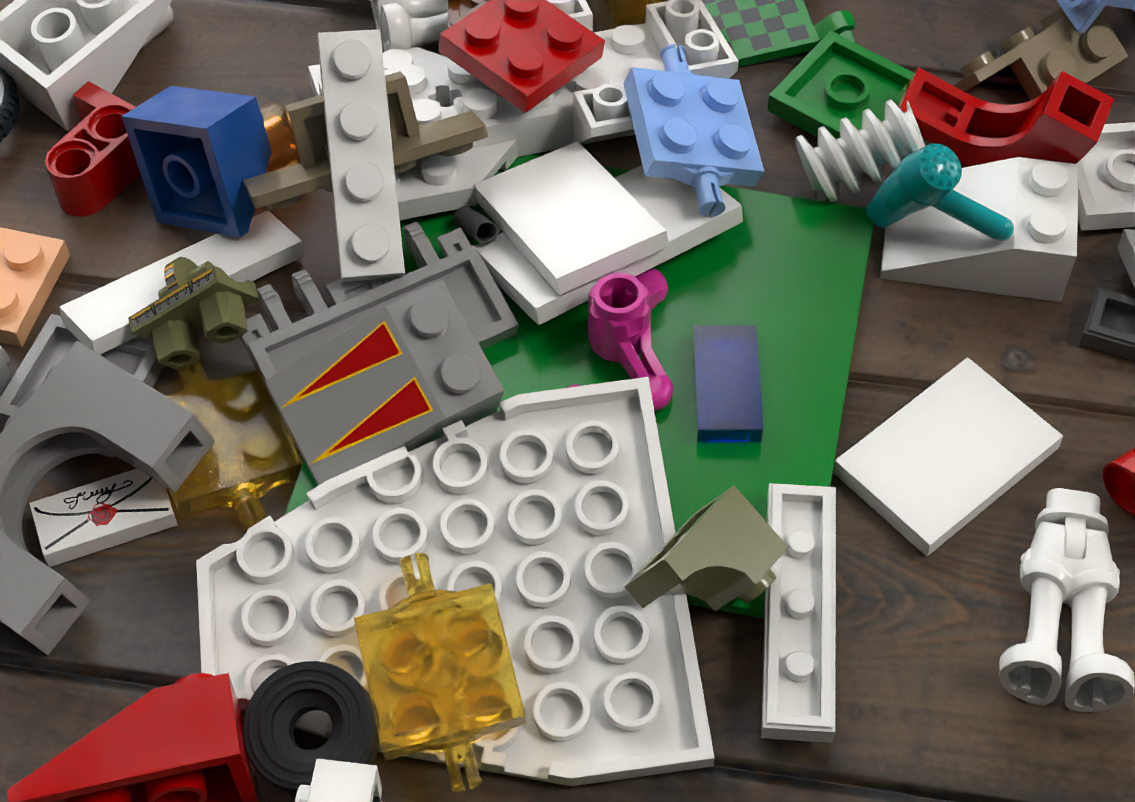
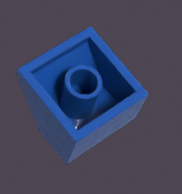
(196, 154)

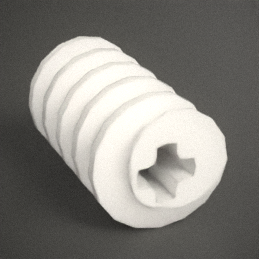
(859, 150)

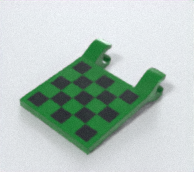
(773, 28)

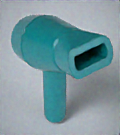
(928, 180)

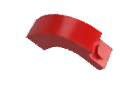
(1052, 127)

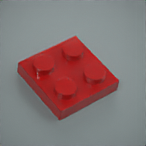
(521, 48)

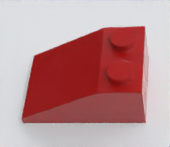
(162, 748)

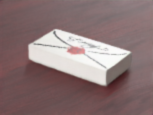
(101, 516)

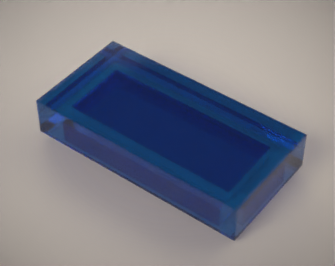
(727, 383)

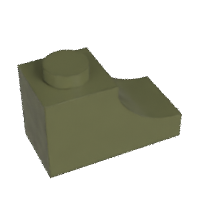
(713, 556)

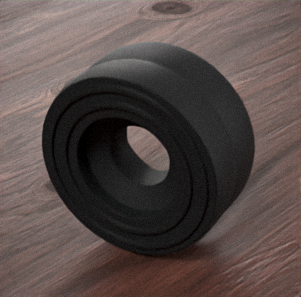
(289, 695)

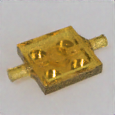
(249, 448)
(439, 671)

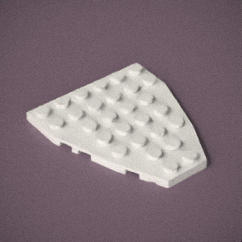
(547, 505)

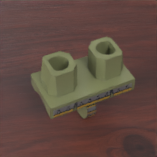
(192, 303)

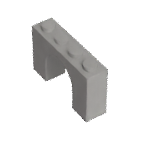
(79, 411)

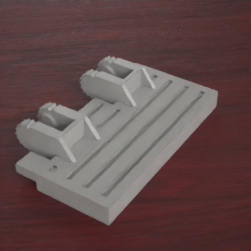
(353, 301)

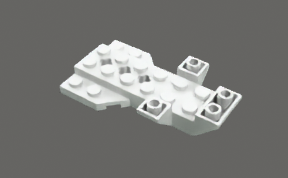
(583, 110)

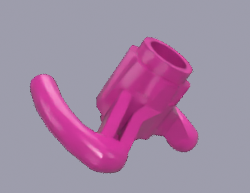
(622, 327)

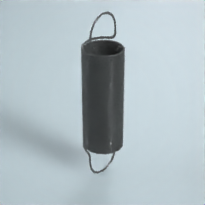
(475, 225)

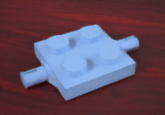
(693, 129)

